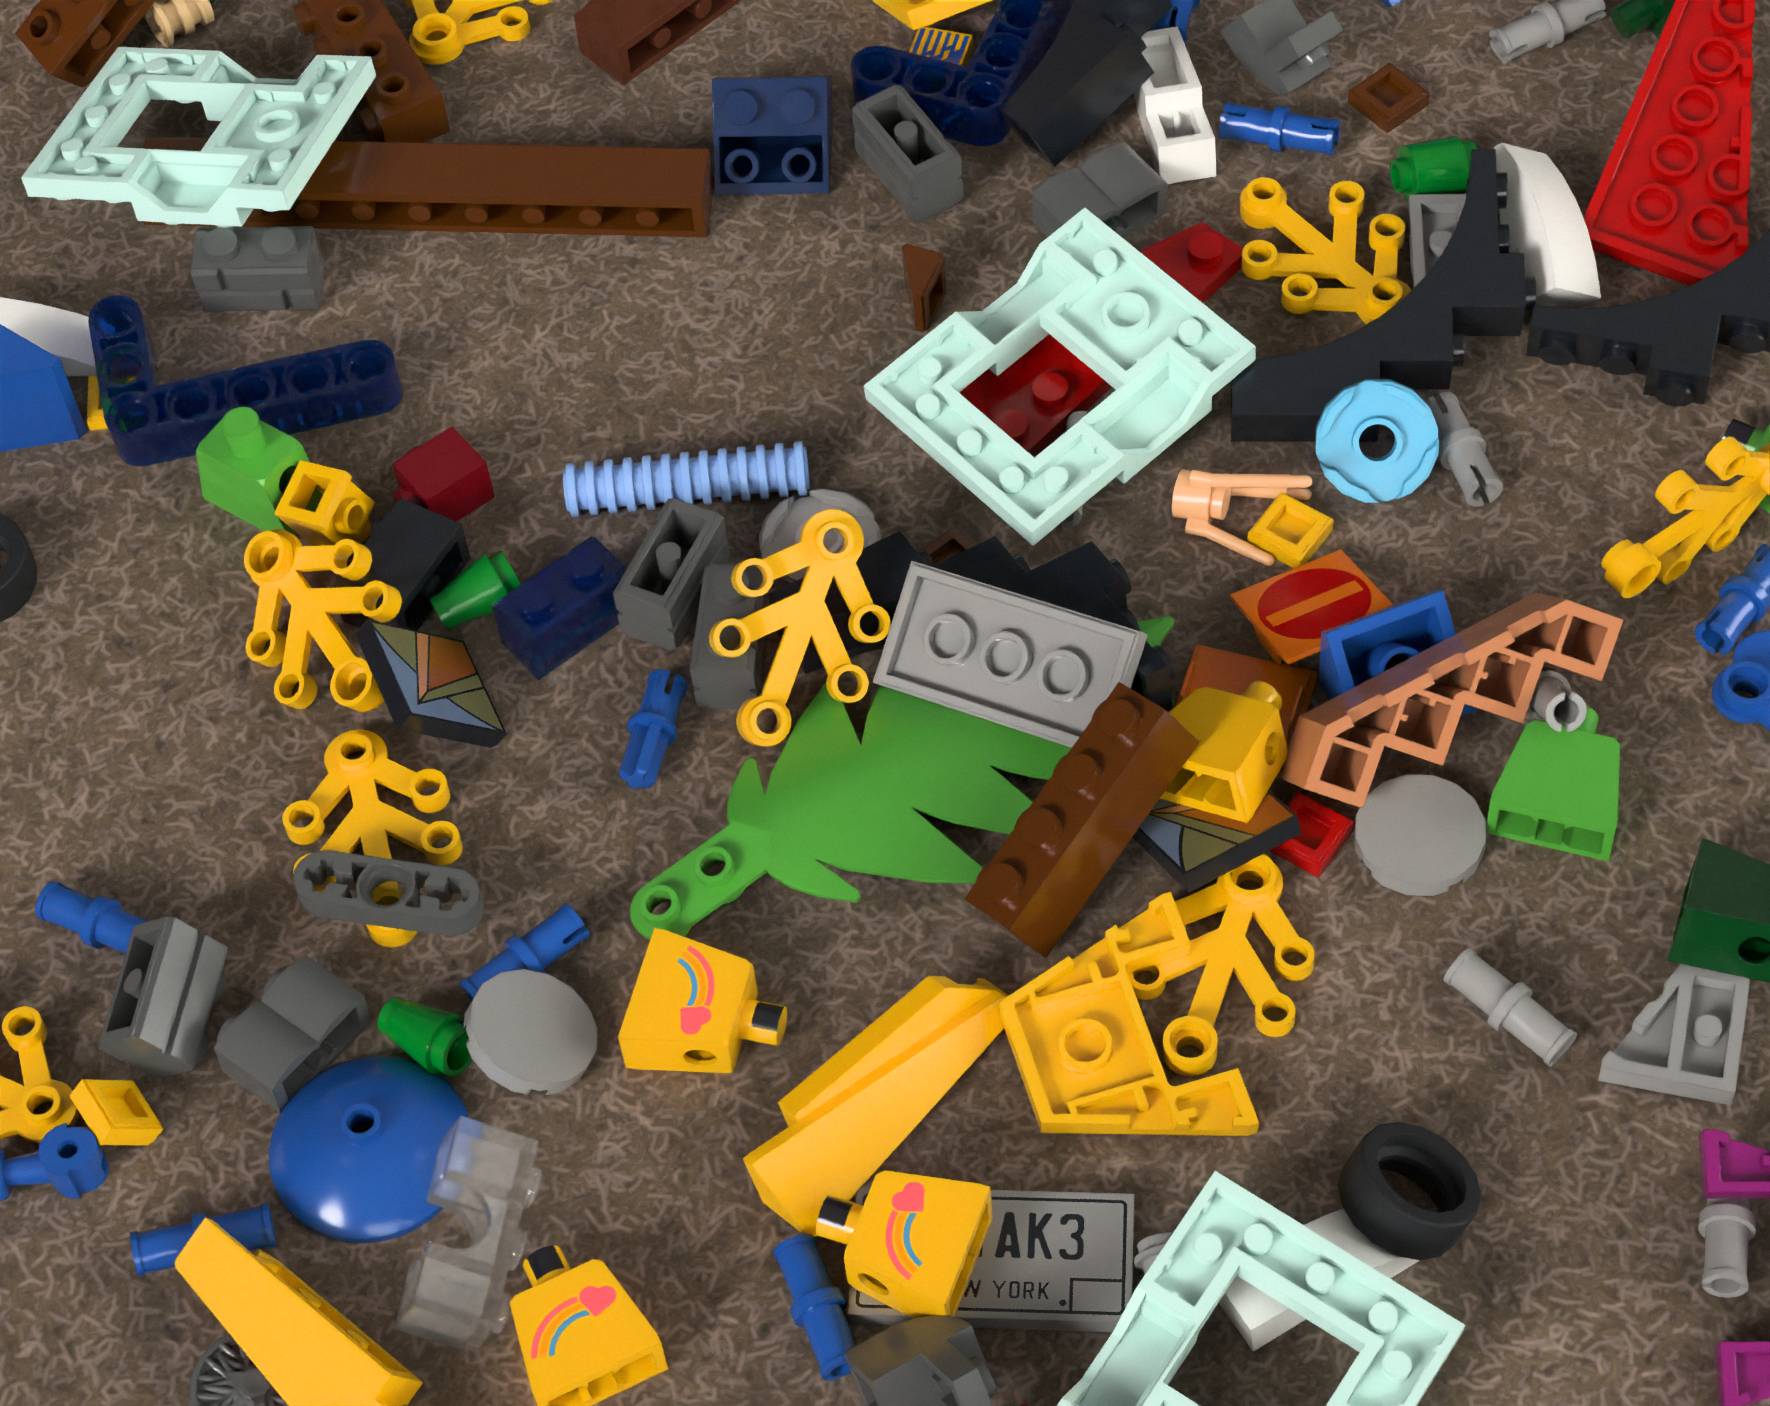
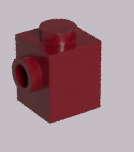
(444, 476)

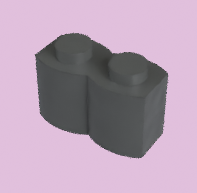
(1110, 184)
(291, 1032)

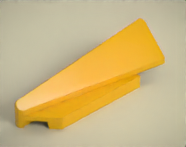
(872, 1096)
(289, 1329)

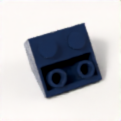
(772, 134)

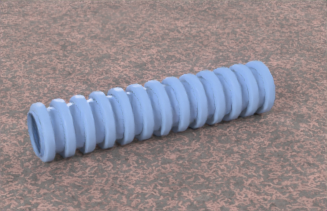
(686, 478)

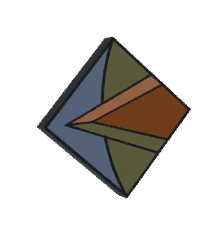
(430, 684)
(1204, 845)

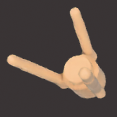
(1207, 495)

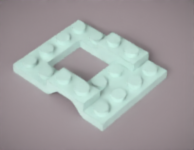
(255, 158)
(1115, 316)
(1243, 1236)

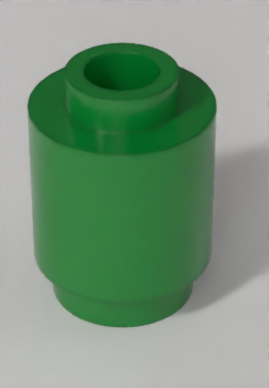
(1432, 167)

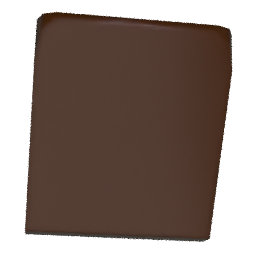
(924, 283)

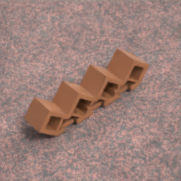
(1423, 697)

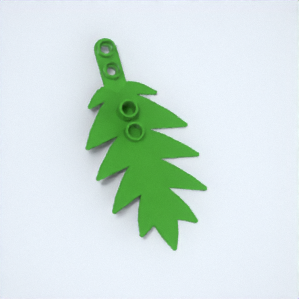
(860, 804)

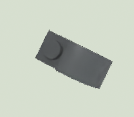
(1279, 45)
(922, 1365)

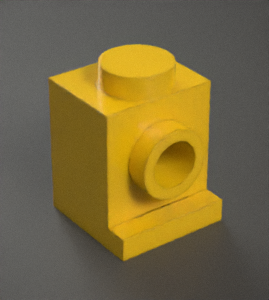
(340, 513)

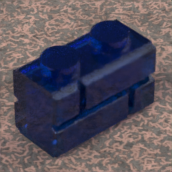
(561, 608)

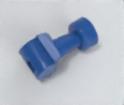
(65, 1158)

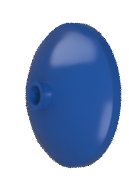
(370, 1181)

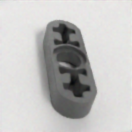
(368, 872)

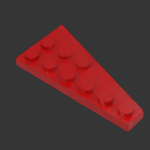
(1683, 155)
(1051, 383)

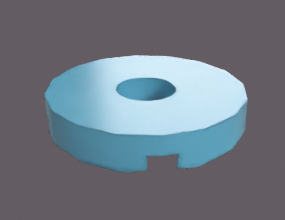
(1371, 404)

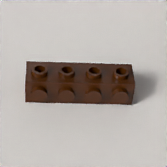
(79, 35)
(402, 98)
(1082, 819)

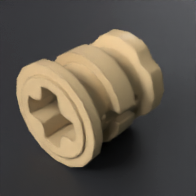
(177, 16)

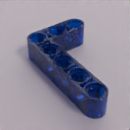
(963, 98)
(282, 386)

